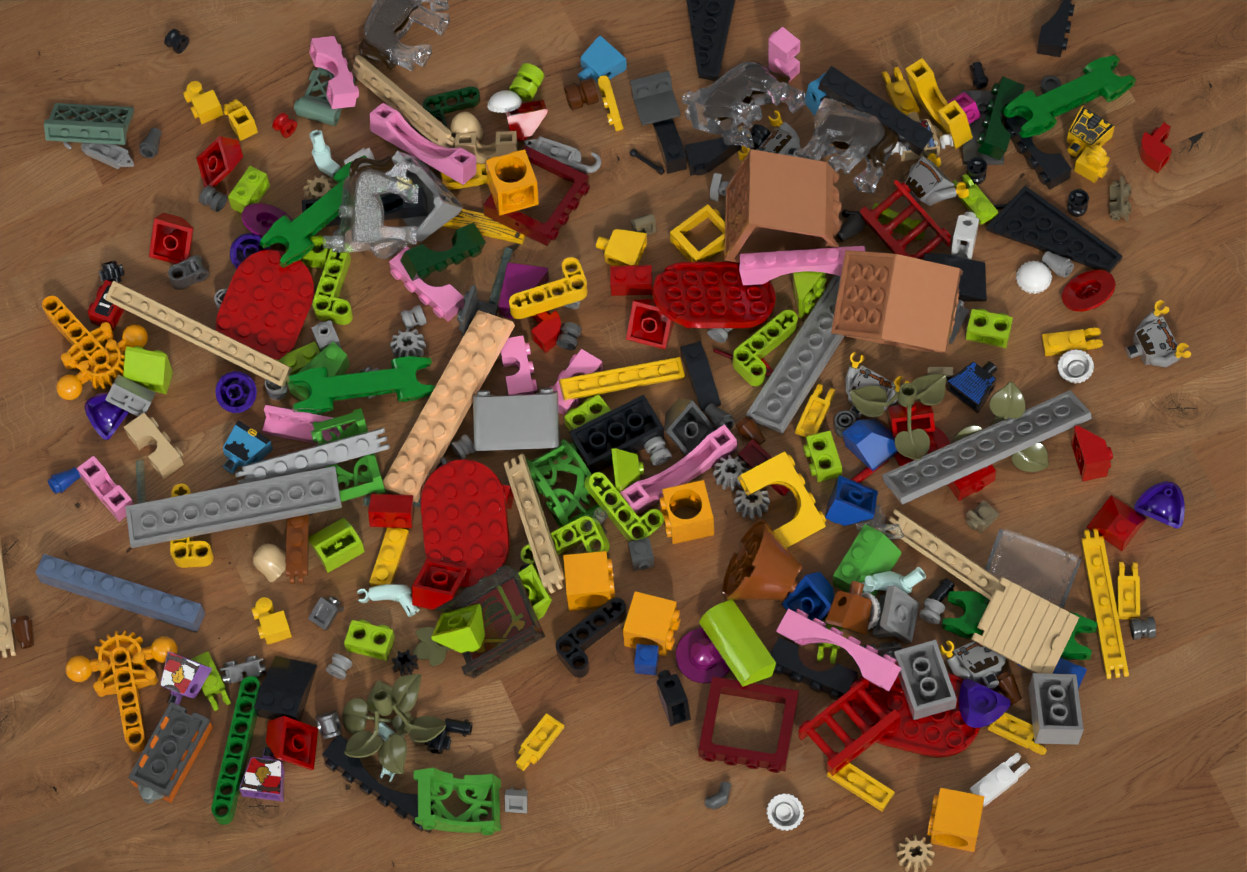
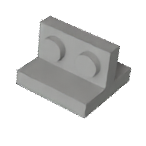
(897, 615)

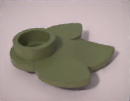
(428, 648)

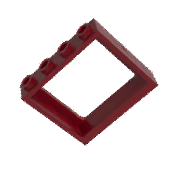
(548, 231)
(752, 759)

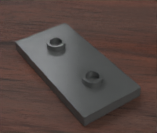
(970, 148)

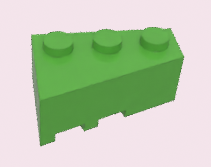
(332, 358)

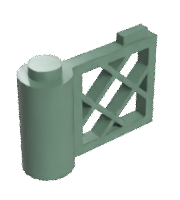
(317, 107)

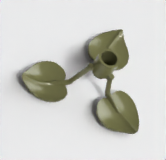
(928, 389)
(1005, 404)
(380, 702)
(394, 750)

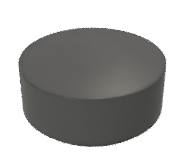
(1049, 83)

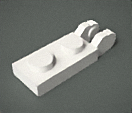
(999, 779)

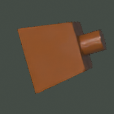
(850, 610)

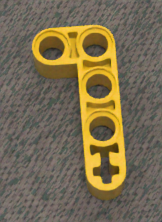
(547, 292)
(187, 545)

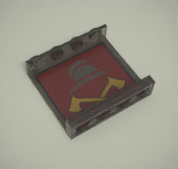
(507, 619)

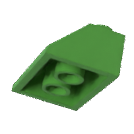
(867, 556)

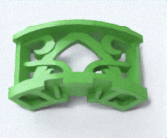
(540, 468)
(372, 476)
(428, 789)

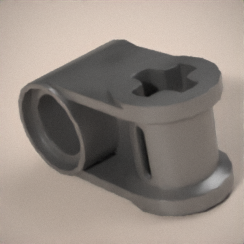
(189, 271)
(328, 724)

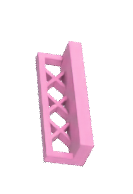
(295, 425)

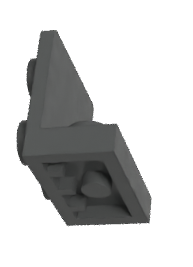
(654, 98)
(471, 307)

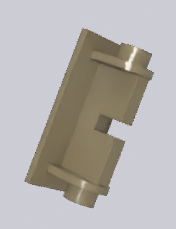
(1120, 191)

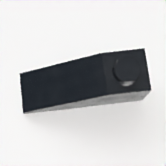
(670, 146)
(707, 155)
(700, 374)

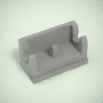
(130, 396)

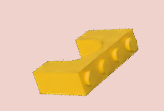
(948, 117)
(781, 471)

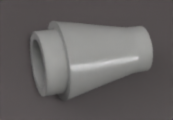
(1060, 265)

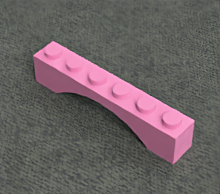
(451, 161)
(764, 266)
(647, 492)
(873, 667)

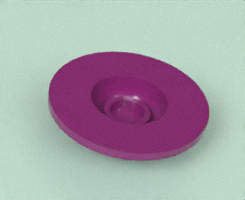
(260, 217)
(699, 658)

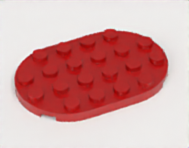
(711, 296)
(266, 303)
(466, 519)
(930, 736)

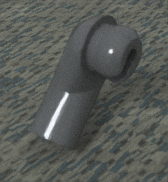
(719, 799)

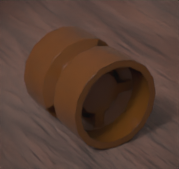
(581, 94)

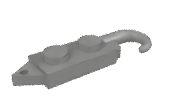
(107, 153)
(563, 153)

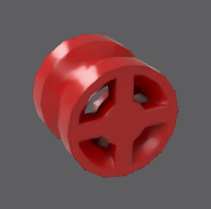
(284, 125)

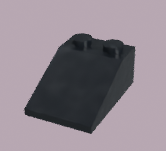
(972, 281)
(285, 689)

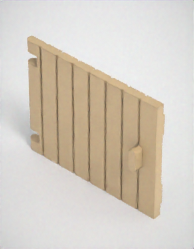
(1024, 627)

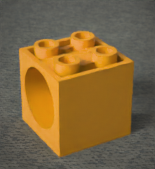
(515, 195)
(691, 495)
(588, 580)
(651, 622)
(955, 819)

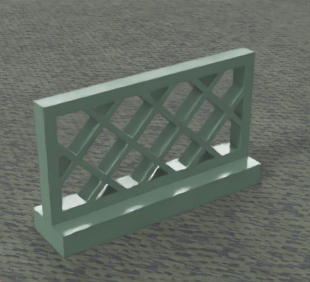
(92, 131)

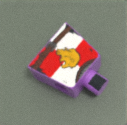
(183, 677)
(264, 778)

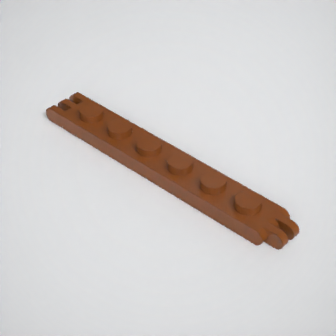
(297, 546)

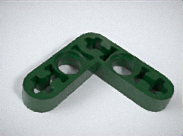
(438, 112)

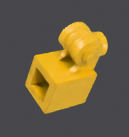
(205, 105)
(240, 119)
(1092, 163)
(273, 625)

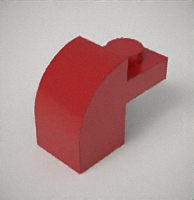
(1153, 151)
(547, 330)

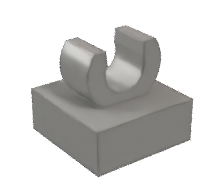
(717, 187)
(516, 800)

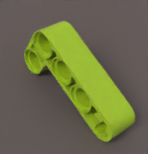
(331, 298)
(768, 343)
(621, 505)
(580, 536)

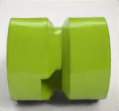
(527, 81)

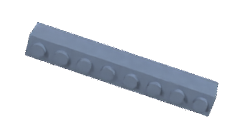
(120, 593)

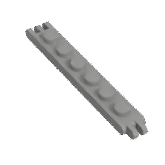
(315, 457)

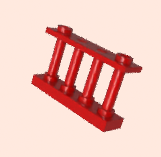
(884, 232)
(853, 747)

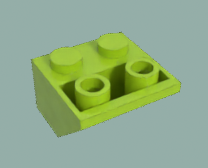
(807, 288)
(148, 368)
(336, 544)

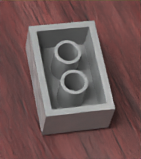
(925, 680)
(1055, 708)

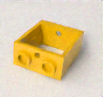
(686, 248)

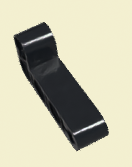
(594, 633)

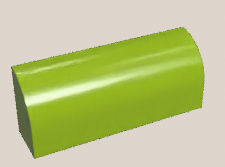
(737, 643)

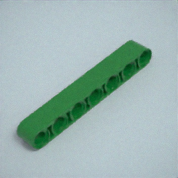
(239, 759)

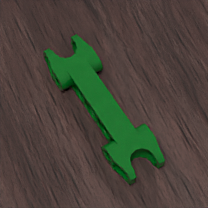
(1042, 109)
(297, 233)
(326, 389)
(974, 606)

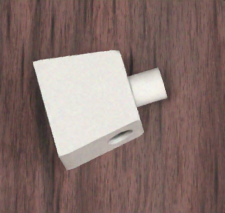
(965, 230)

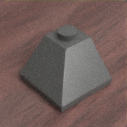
(687, 425)

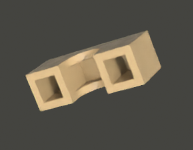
(505, 144)
(144, 432)

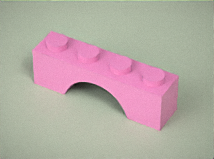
(328, 55)
(444, 300)

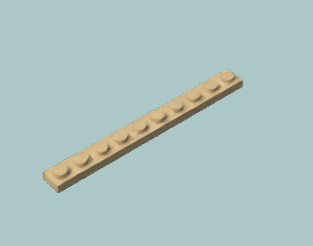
(198, 334)

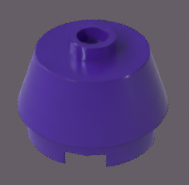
(244, 247)
(236, 392)

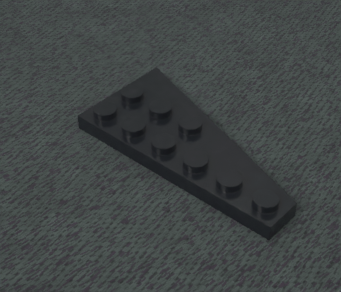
(710, 30)
(1044, 227)

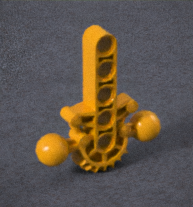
(87, 361)
(80, 669)

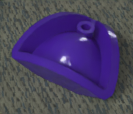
(104, 415)
(1163, 503)
(980, 705)

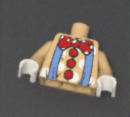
(932, 147)

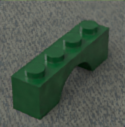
(995, 137)
(421, 261)

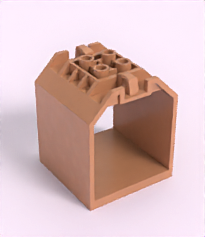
(780, 205)
(897, 301)

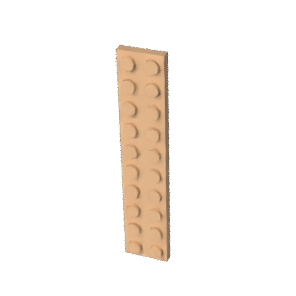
(448, 405)

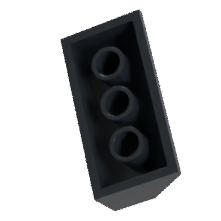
(621, 428)

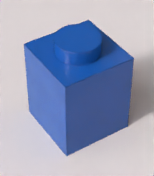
(646, 659)

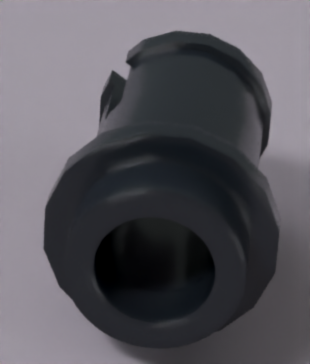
(979, 77)
(942, 590)
(460, 727)

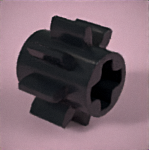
(111, 271)
(401, 659)
(439, 743)

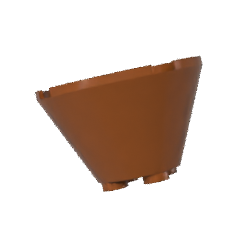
(761, 568)

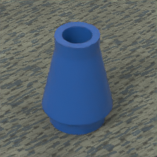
(61, 481)

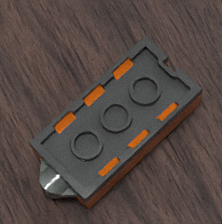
(169, 754)

